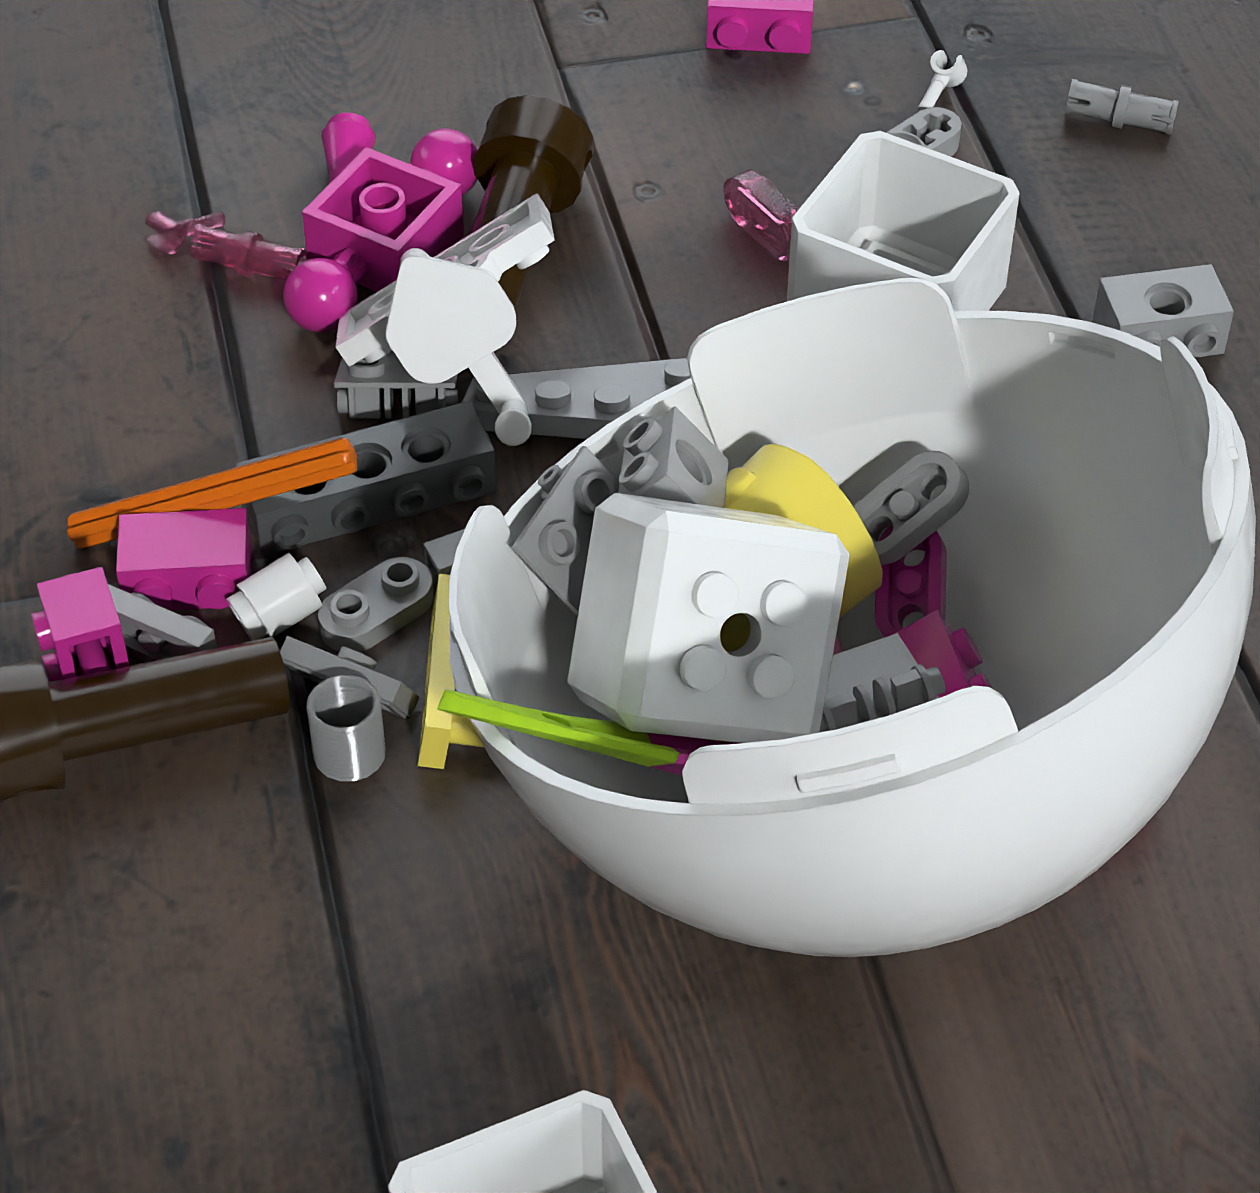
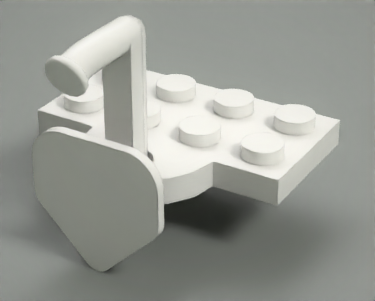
(454, 312)

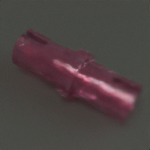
(245, 252)

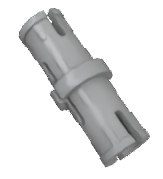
(1121, 106)

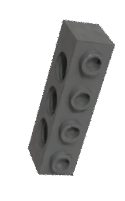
(400, 473)

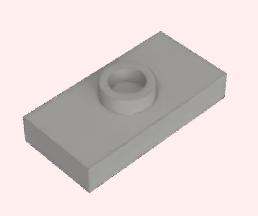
(320, 665)

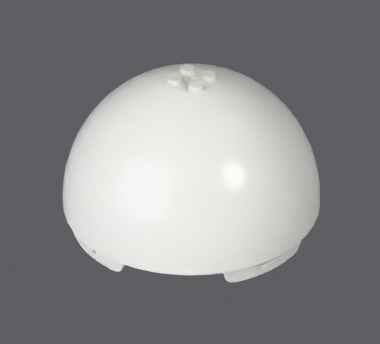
(1087, 566)

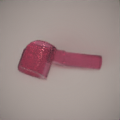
(173, 234)

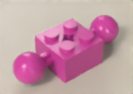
(372, 218)

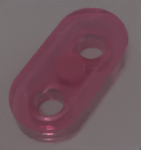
(761, 211)

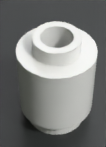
(277, 597)

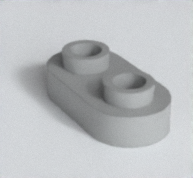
(906, 503)
(383, 602)

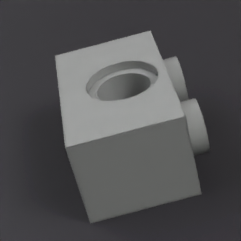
(1168, 304)
(673, 462)

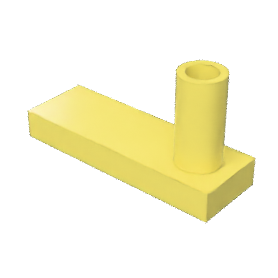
(437, 726)

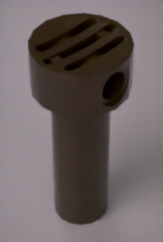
(525, 151)
(129, 707)

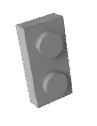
(156, 632)

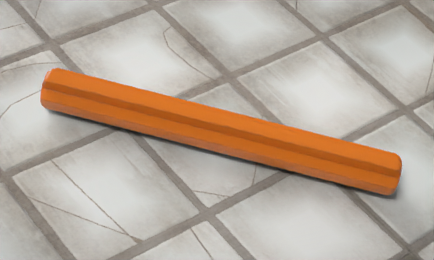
(221, 489)

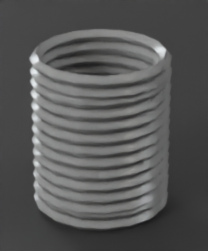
(346, 728)

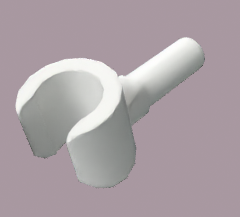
(942, 78)

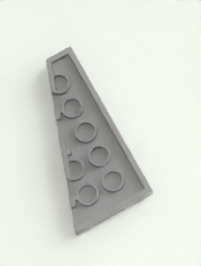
(583, 399)

